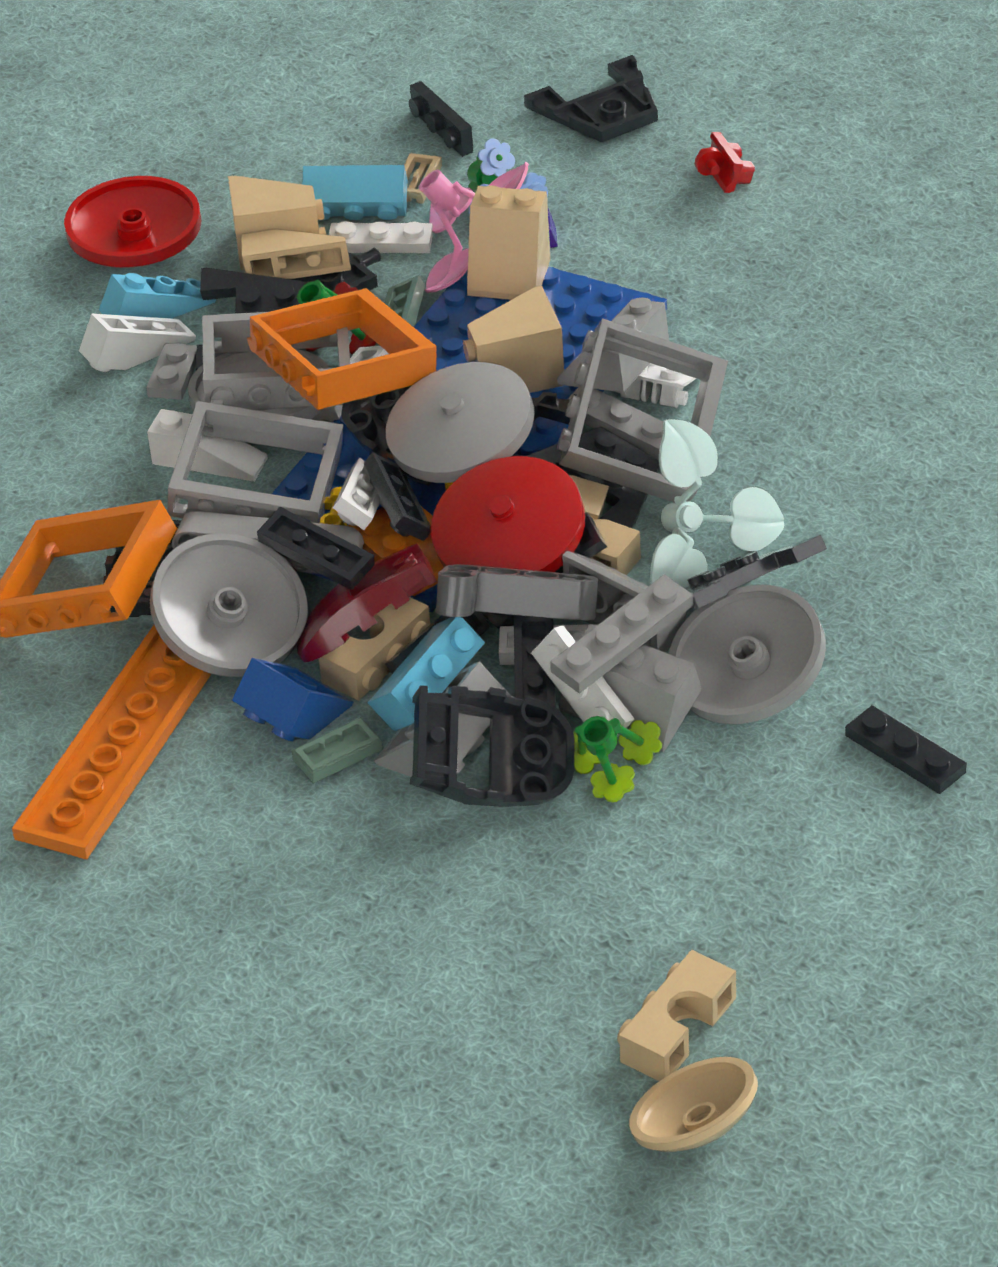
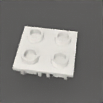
(666, 385)

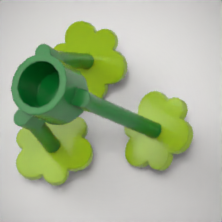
(599, 738)

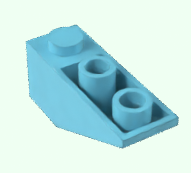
(151, 296)

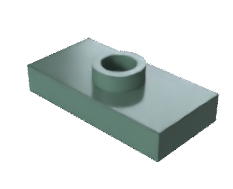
(337, 750)

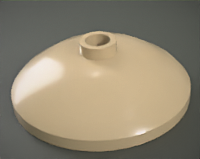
(694, 1105)

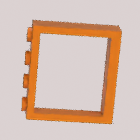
(409, 351)
(140, 527)

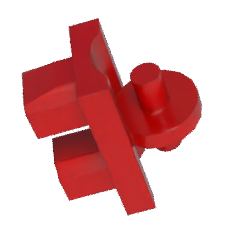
(724, 163)

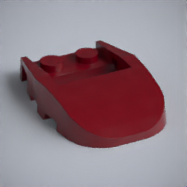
(342, 609)

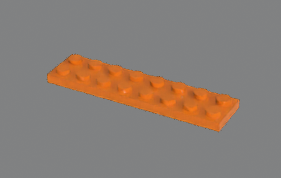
(111, 751)

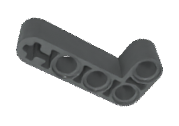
(515, 592)

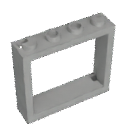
(654, 350)
(253, 389)
(262, 429)

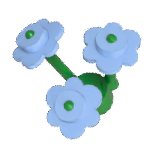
(494, 162)

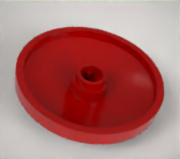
(132, 221)
(509, 516)

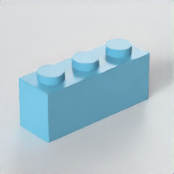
(359, 190)
(430, 664)

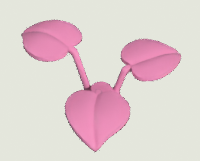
(447, 204)

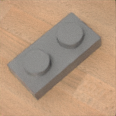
(172, 371)

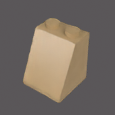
(273, 205)
(507, 242)
(522, 338)

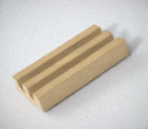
(435, 164)

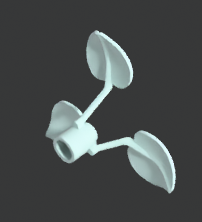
(683, 458)

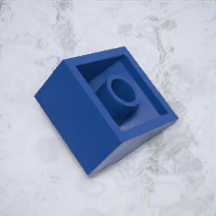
(288, 700)

